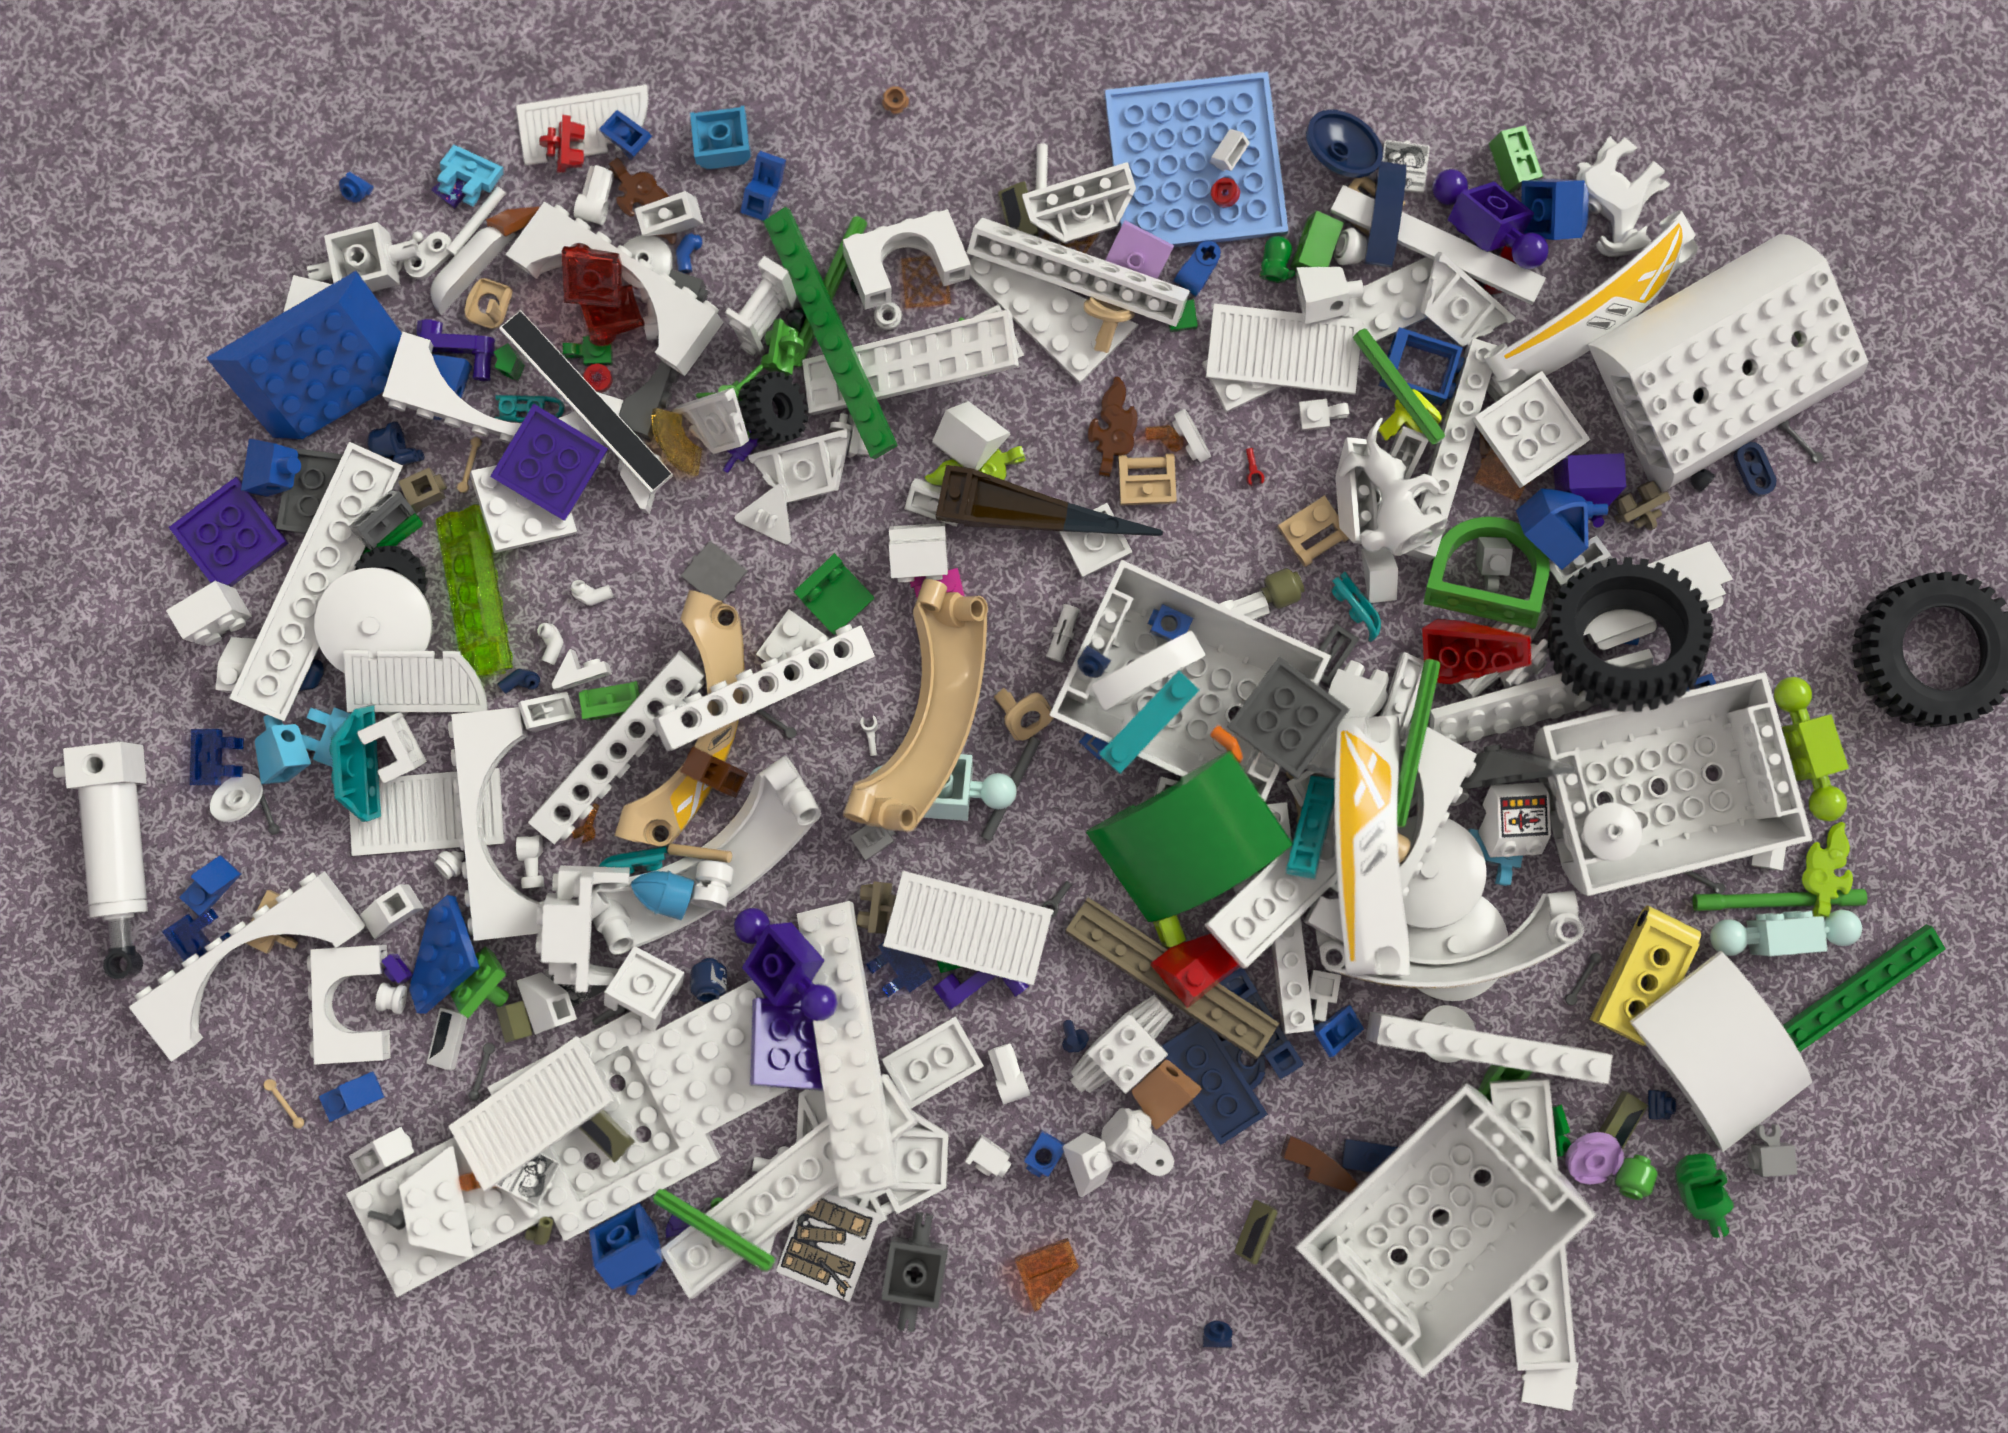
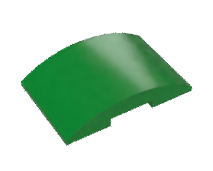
(1191, 839)

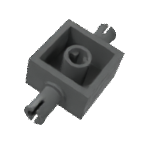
(898, 1282)

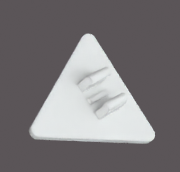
(768, 515)

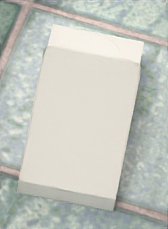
(572, 675)

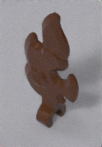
(638, 188)
(1122, 423)

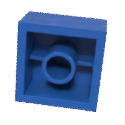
(1558, 207)
(1558, 523)
(626, 1249)

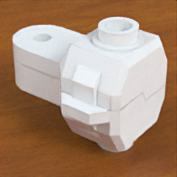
(1132, 1141)

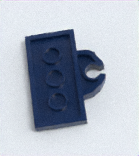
(1226, 1084)

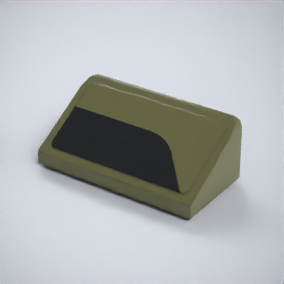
(1014, 208)
(1623, 1117)
(607, 1135)
(1256, 1231)

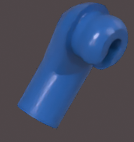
(686, 246)

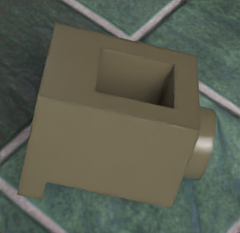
(414, 487)

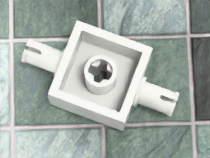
(368, 252)

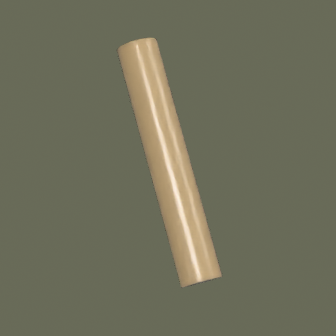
(700, 853)

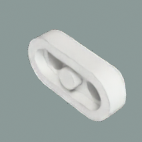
(430, 257)
(1185, 426)

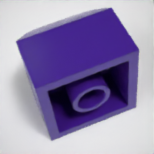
(1593, 477)

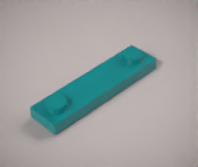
(1149, 722)
(1312, 828)

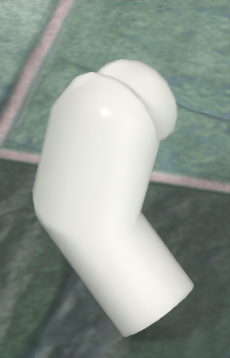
(552, 640)

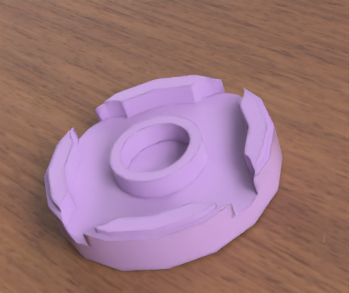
(1594, 1158)

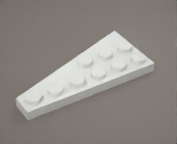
(1049, 316)

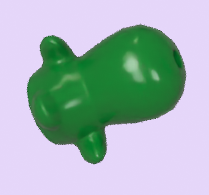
(1275, 259)

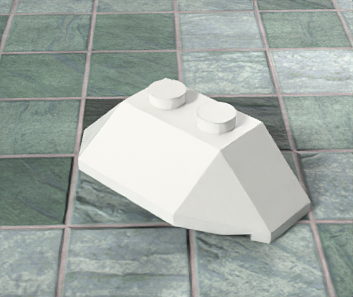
(1082, 204)
(1356, 496)

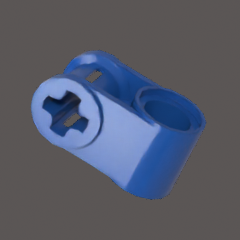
(1197, 270)

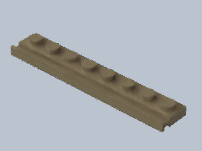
(1133, 954)

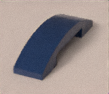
(1386, 214)
(1278, 1050)

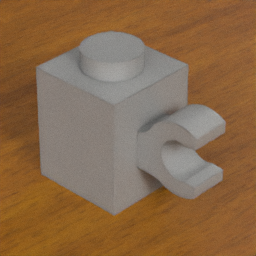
(1493, 559)
(872, 840)
(1772, 1156)

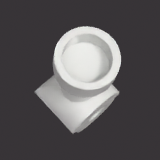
(650, 321)
(528, 850)

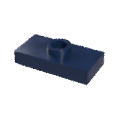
(1365, 1155)

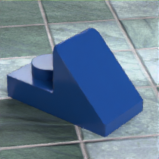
(625, 134)
(209, 885)
(1338, 1030)
(351, 1096)

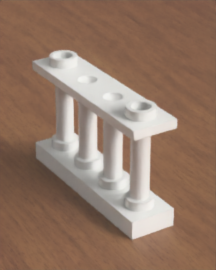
(763, 307)

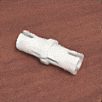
(1062, 633)

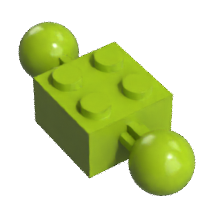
(1812, 748)

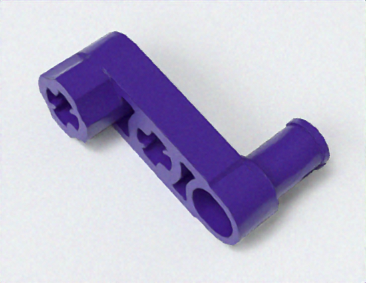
(480, 346)
(953, 992)

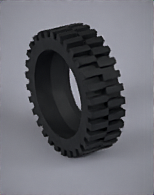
(1640, 590)
(1884, 657)

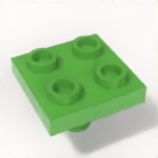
(481, 985)

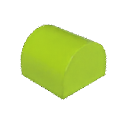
(1169, 931)

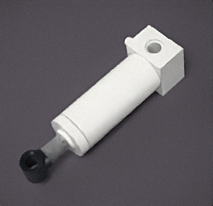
(111, 840)

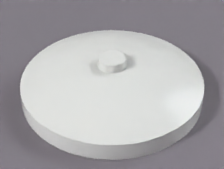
(371, 613)
(1449, 878)
(1471, 935)

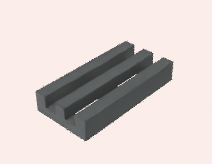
(1345, 634)

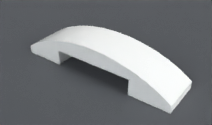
(1147, 670)

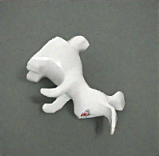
(1399, 519)

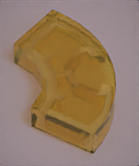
(674, 442)

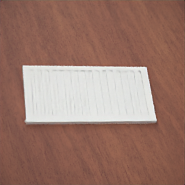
(1282, 349)
(422, 815)
(968, 927)
(531, 1113)

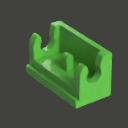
(1515, 158)
(1317, 241)
(607, 701)

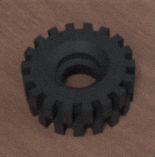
(758, 409)
(398, 560)

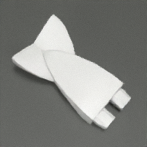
(1363, 699)

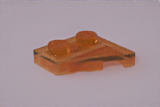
(1046, 1270)

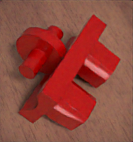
(567, 132)

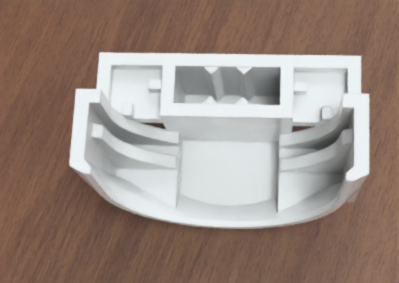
(567, 925)

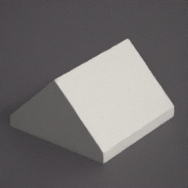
(969, 435)

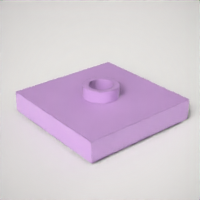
(1139, 250)

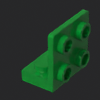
(834, 594)

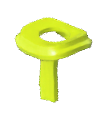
(1401, 416)

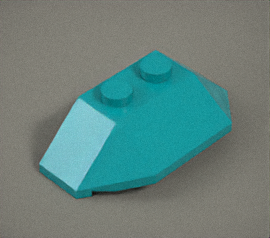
(356, 766)

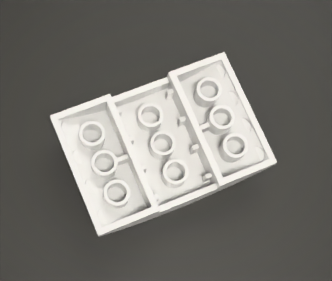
(1723, 1049)

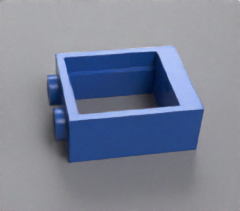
(1452, 352)

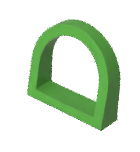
(1481, 602)

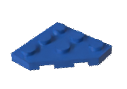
(443, 957)

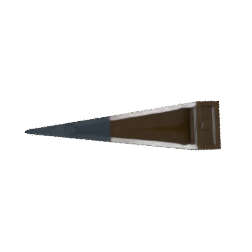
(990, 502)

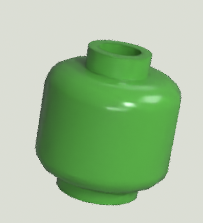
(1636, 1177)

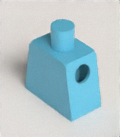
(280, 751)

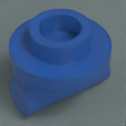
(354, 187)

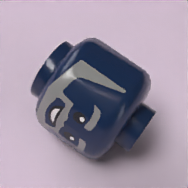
(708, 980)

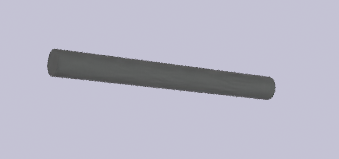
(1016, 776)

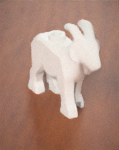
(1618, 198)

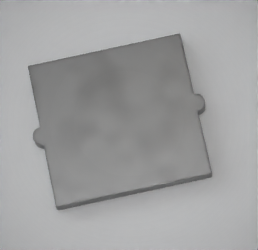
(714, 572)

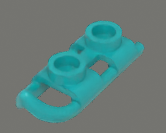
(508, 406)
(1360, 610)
(649, 858)

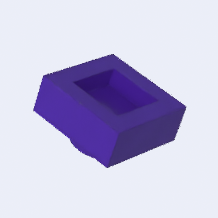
(396, 969)

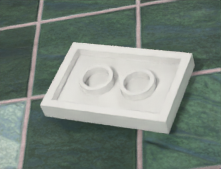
(932, 1062)

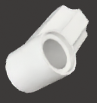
(593, 201)
(1251, 606)
(1009, 1080)

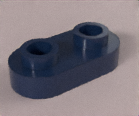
(1757, 468)

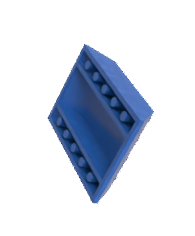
(313, 359)

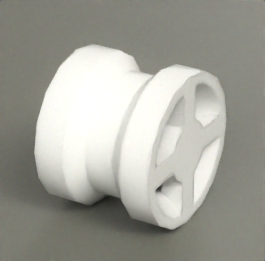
(391, 998)

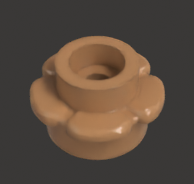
(895, 93)

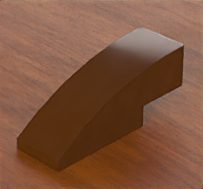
(713, 772)
(1319, 1165)

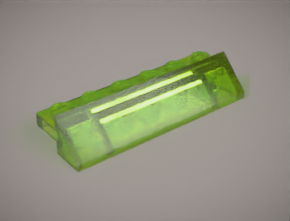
(474, 591)

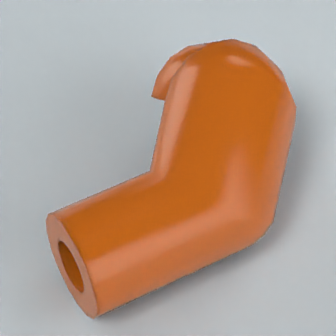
(1227, 741)

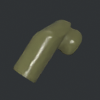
(540, 1234)

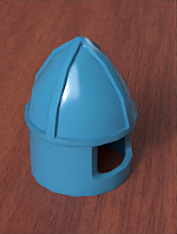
(664, 893)

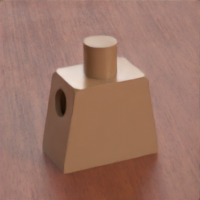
(1164, 1092)

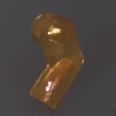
(1167, 435)

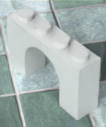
(931, 234)
(330, 1039)

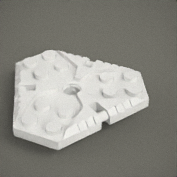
(918, 1158)

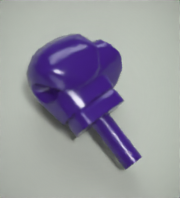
(740, 453)

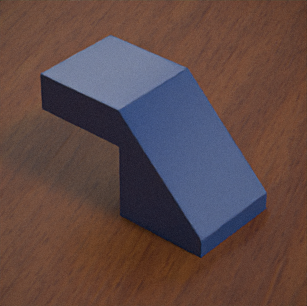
(764, 186)

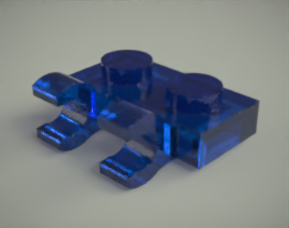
(206, 757)
(187, 934)
(908, 967)

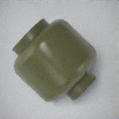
(1283, 588)

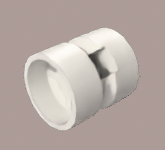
(712, 884)

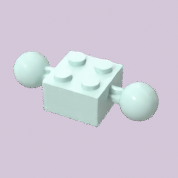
(954, 800)
(1786, 933)

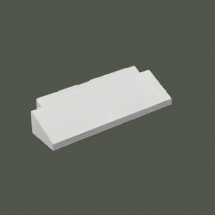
(1698, 564)

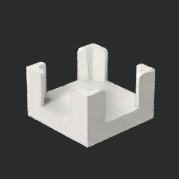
(401, 743)
(644, 986)

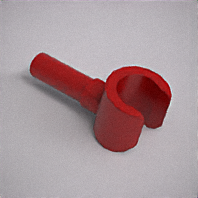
(1253, 467)

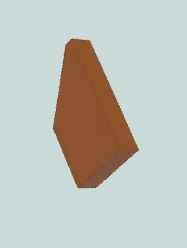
(512, 219)

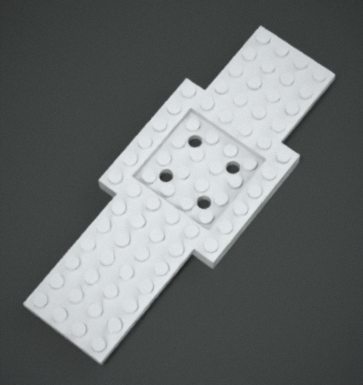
(677, 1085)

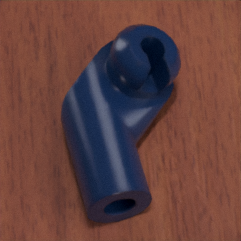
(313, 676)
(519, 677)

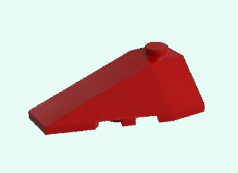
(1473, 649)
(1194, 967)

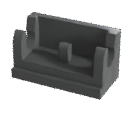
(381, 519)

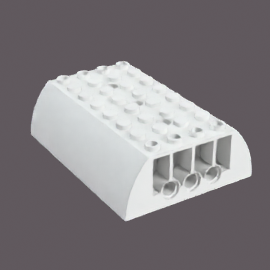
(1704, 340)
(1235, 663)
(1694, 820)
(1452, 1268)

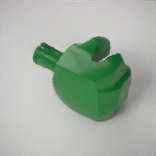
(1703, 1191)

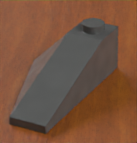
(1511, 766)

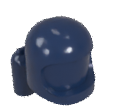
(391, 443)

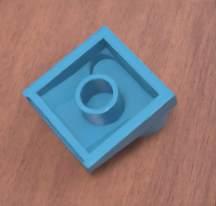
(720, 138)

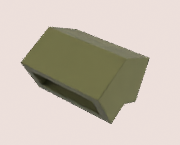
(514, 1021)

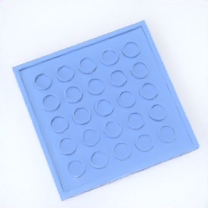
(1168, 142)

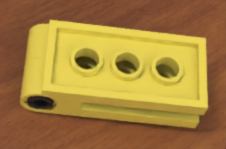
(1651, 932)

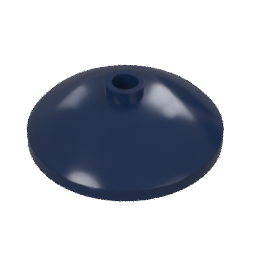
(1344, 143)

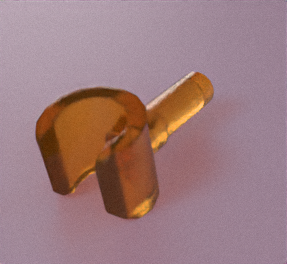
(587, 829)
(468, 1182)

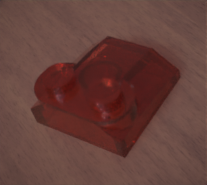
(591, 276)
(605, 323)

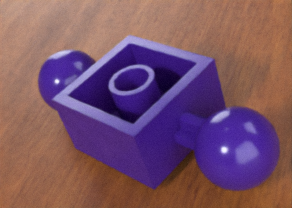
(1490, 217)
(784, 964)

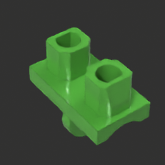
(783, 346)

